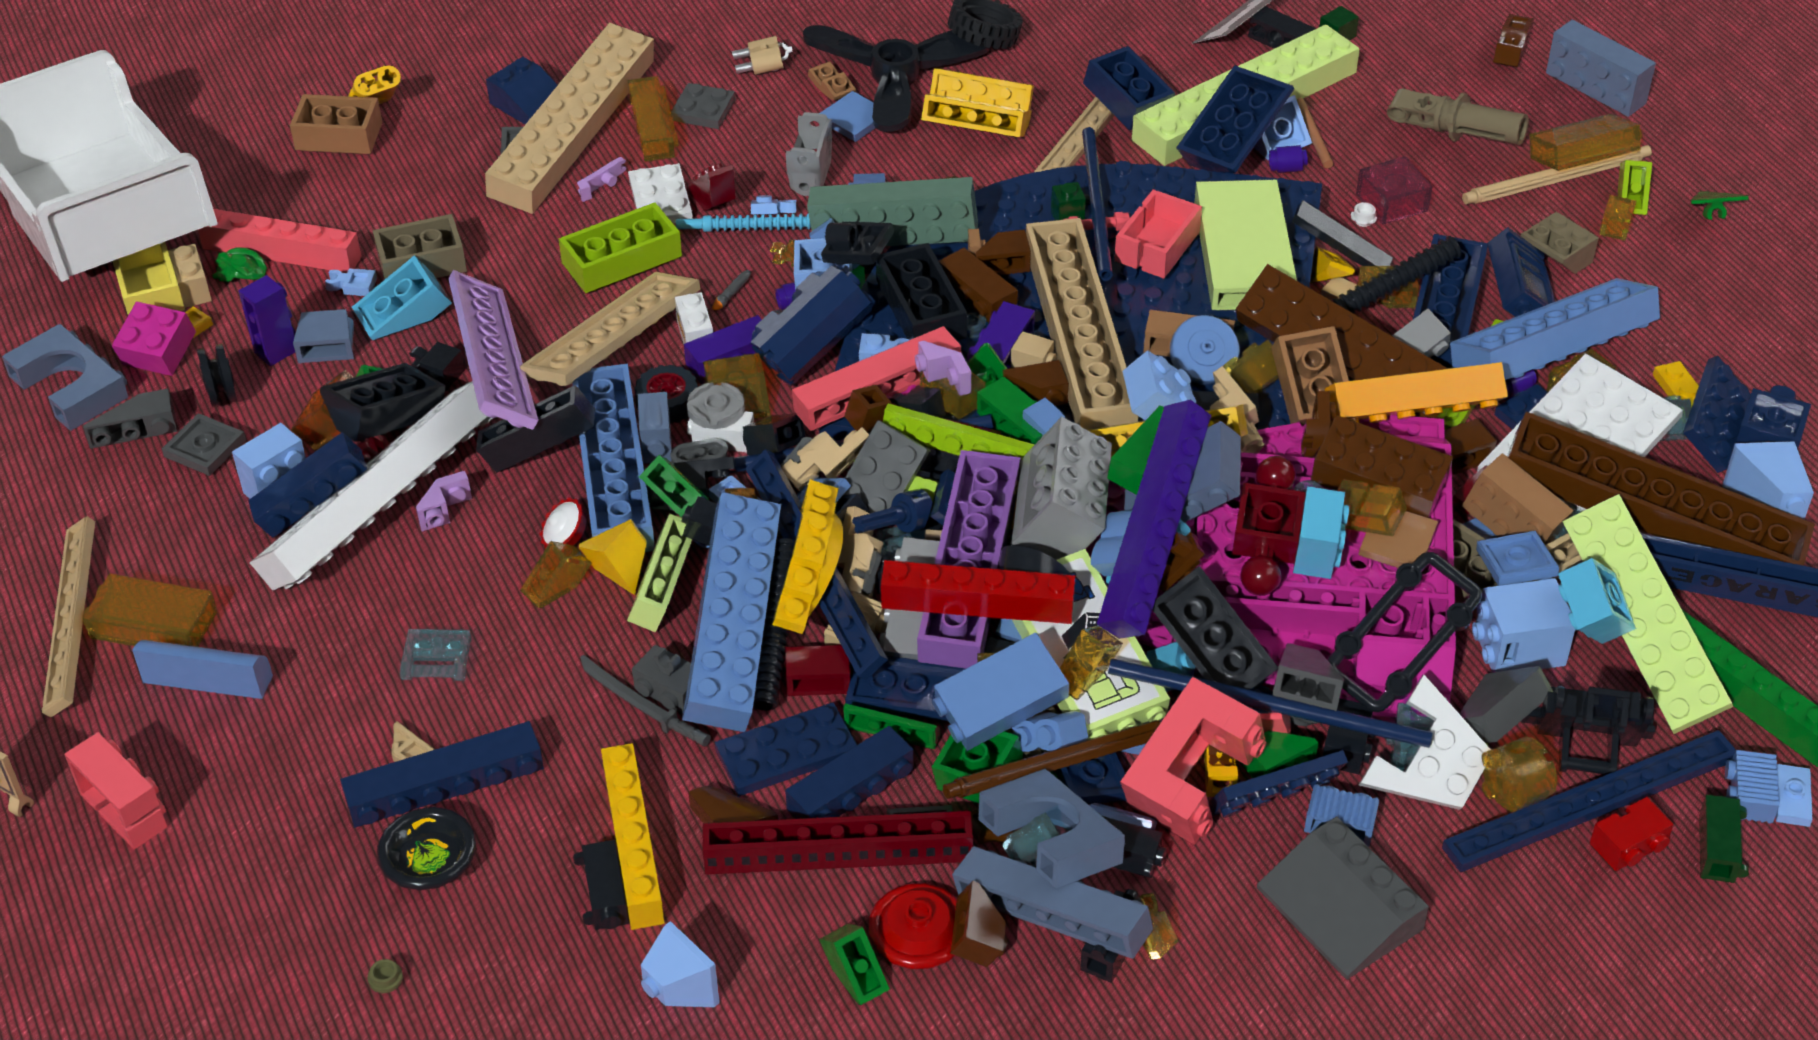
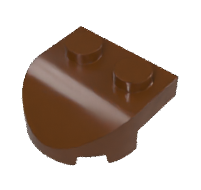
(1317, 427)

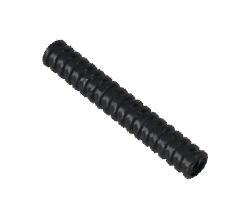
(1400, 275)
(774, 637)

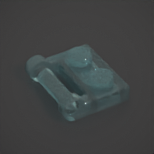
(435, 646)

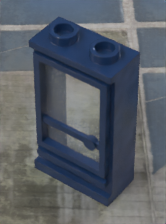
(1519, 273)

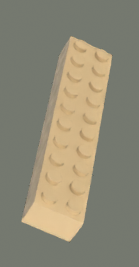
(569, 118)
(1079, 323)

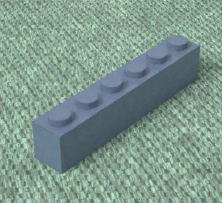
(1071, 910)

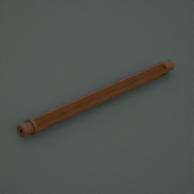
(1051, 760)

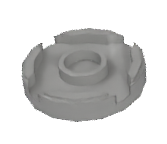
(715, 405)

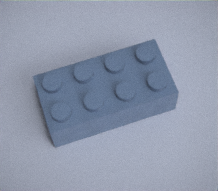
(1600, 67)

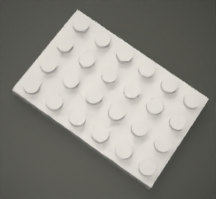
(1604, 407)

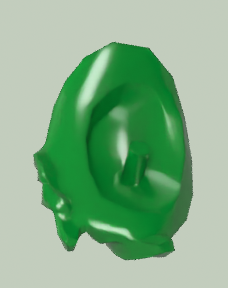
(239, 264)

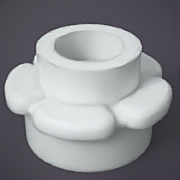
(1364, 214)

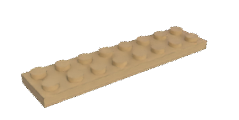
(609, 329)

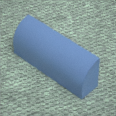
(203, 669)

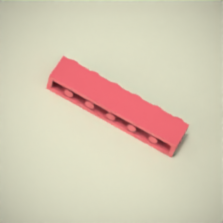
(283, 241)
(891, 370)

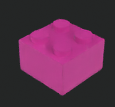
(154, 338)

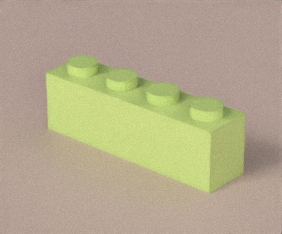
(660, 575)

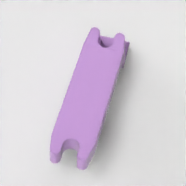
(604, 175)

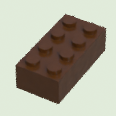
(1379, 458)

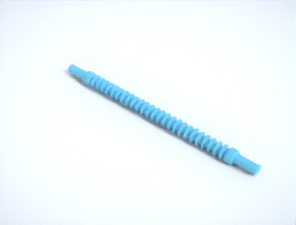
(708, 223)

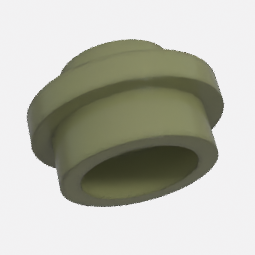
(385, 976)

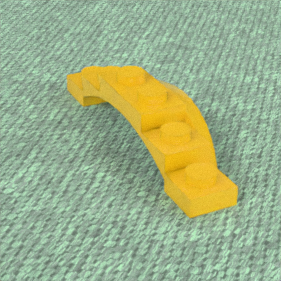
(812, 559)

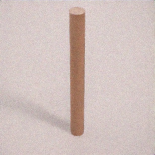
(1315, 135)

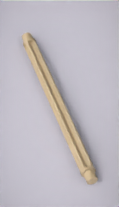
(1548, 177)

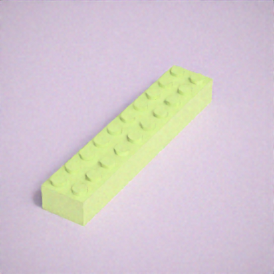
(1305, 62)

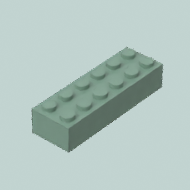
(917, 209)

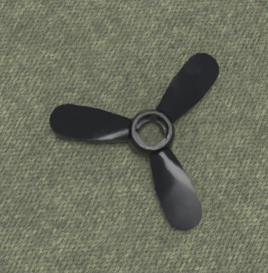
(893, 65)

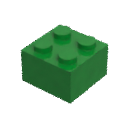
(957, 762)

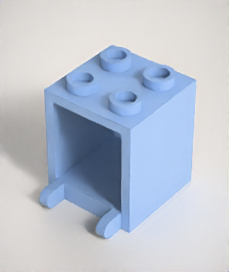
(1523, 626)

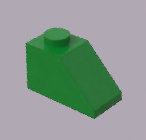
(1281, 752)
(854, 962)

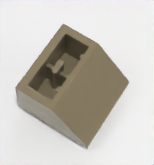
(1563, 242)

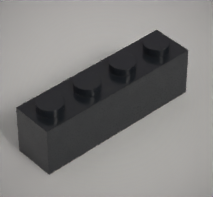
(558, 420)

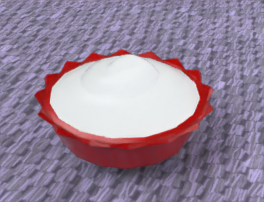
(564, 523)

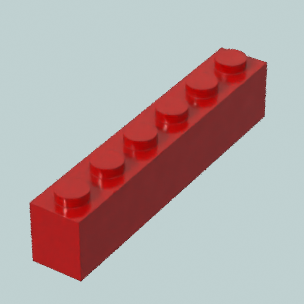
(977, 592)

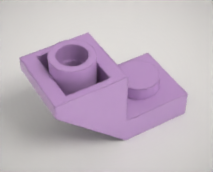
(940, 363)
(444, 492)

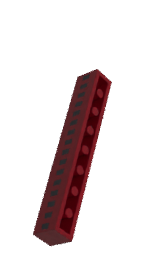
(836, 842)

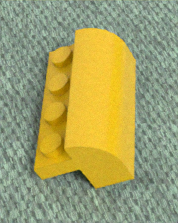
(978, 103)

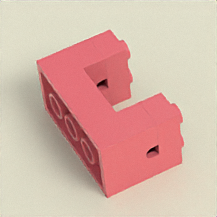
(1158, 775)

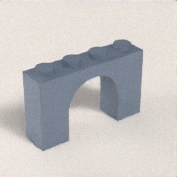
(59, 351)
(1215, 475)
(1084, 850)

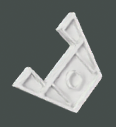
(1443, 771)

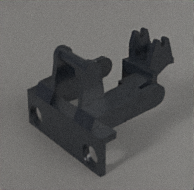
(1602, 710)

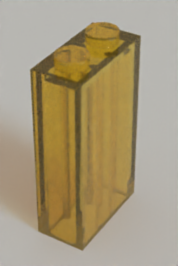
(1585, 141)
(148, 610)

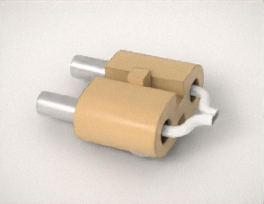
(764, 56)

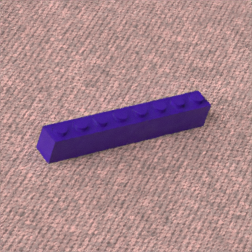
(1154, 520)

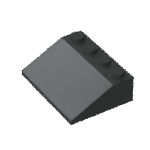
(1344, 898)

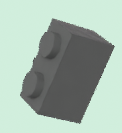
(662, 677)

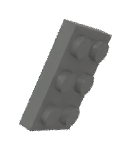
(885, 467)

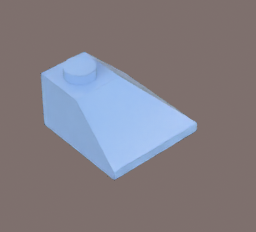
(1285, 129)
(679, 971)

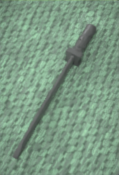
(667, 719)

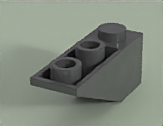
(137, 418)

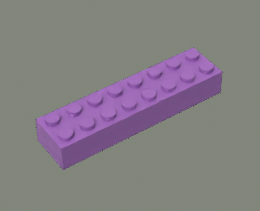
(971, 536)

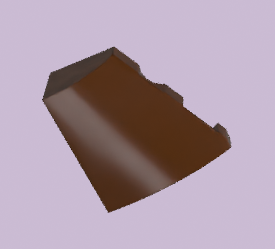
(719, 806)

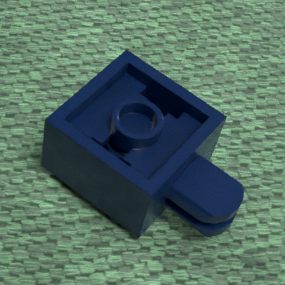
(1774, 417)

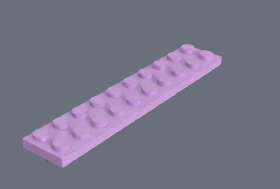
(492, 351)

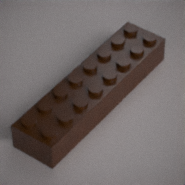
(1284, 306)

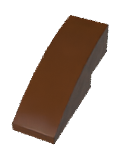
(1513, 40)

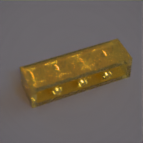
(652, 118)

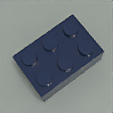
(1125, 84)

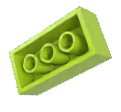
(620, 247)

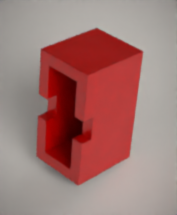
(1632, 836)

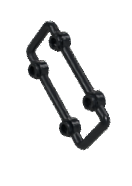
(1406, 579)

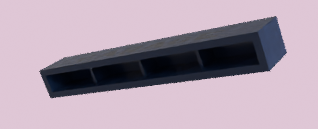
(1736, 576)

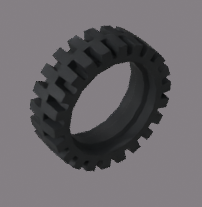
(970, 21)

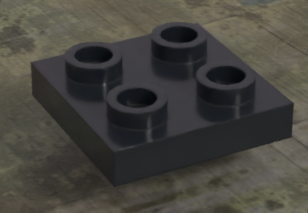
(855, 242)

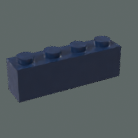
(307, 485)
(851, 777)

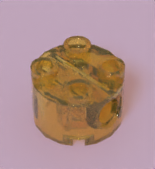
(1518, 774)

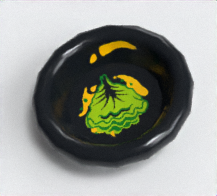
(426, 848)

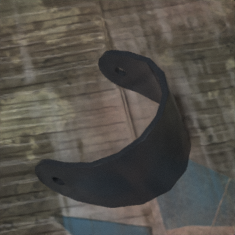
(1029, 560)

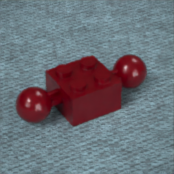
(1268, 525)

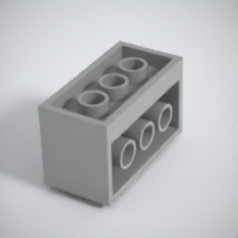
(1062, 491)

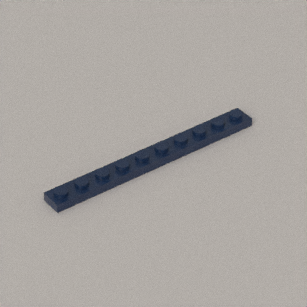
(837, 601)
(1588, 801)

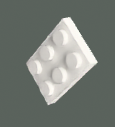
(663, 186)

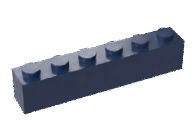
(442, 774)

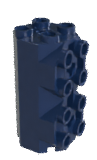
(820, 315)

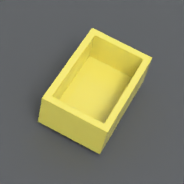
(148, 279)

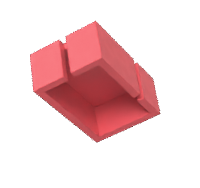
(1158, 233)
(108, 777)

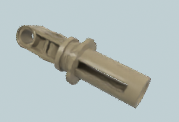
(1458, 116)

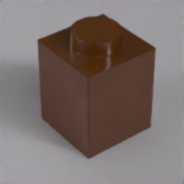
(866, 407)

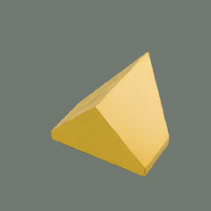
(617, 554)

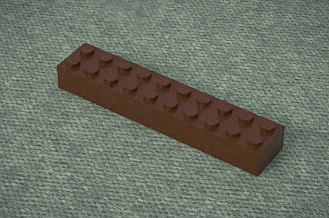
(1655, 495)

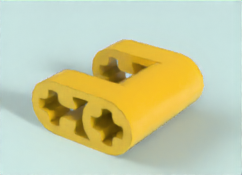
(381, 87)

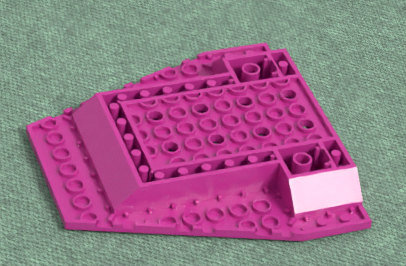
(1318, 609)

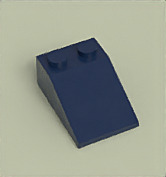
(520, 89)

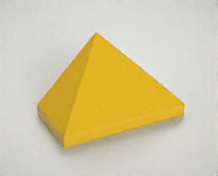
(1328, 266)

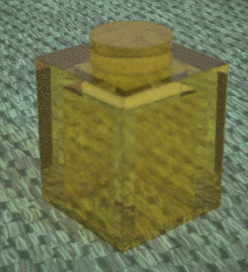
(1617, 217)

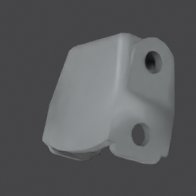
(803, 164)

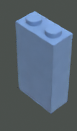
(1000, 692)

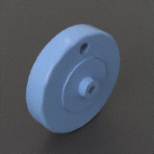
(1202, 347)

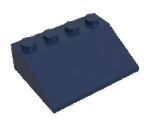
(1233, 120)

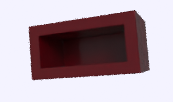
(817, 670)

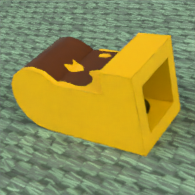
(1218, 768)

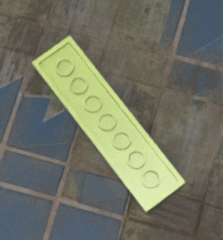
(1663, 638)

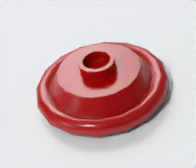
(914, 926)

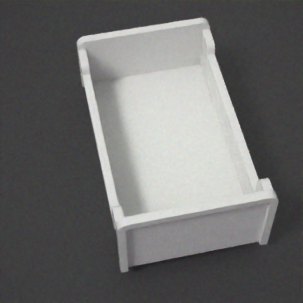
(91, 168)

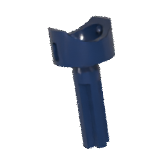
(905, 513)

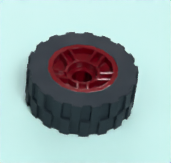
(674, 381)

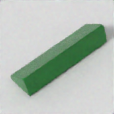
(875, 721)

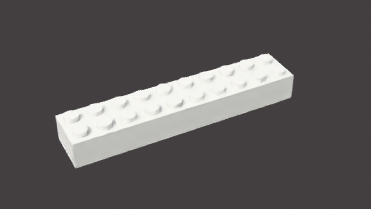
(388, 475)

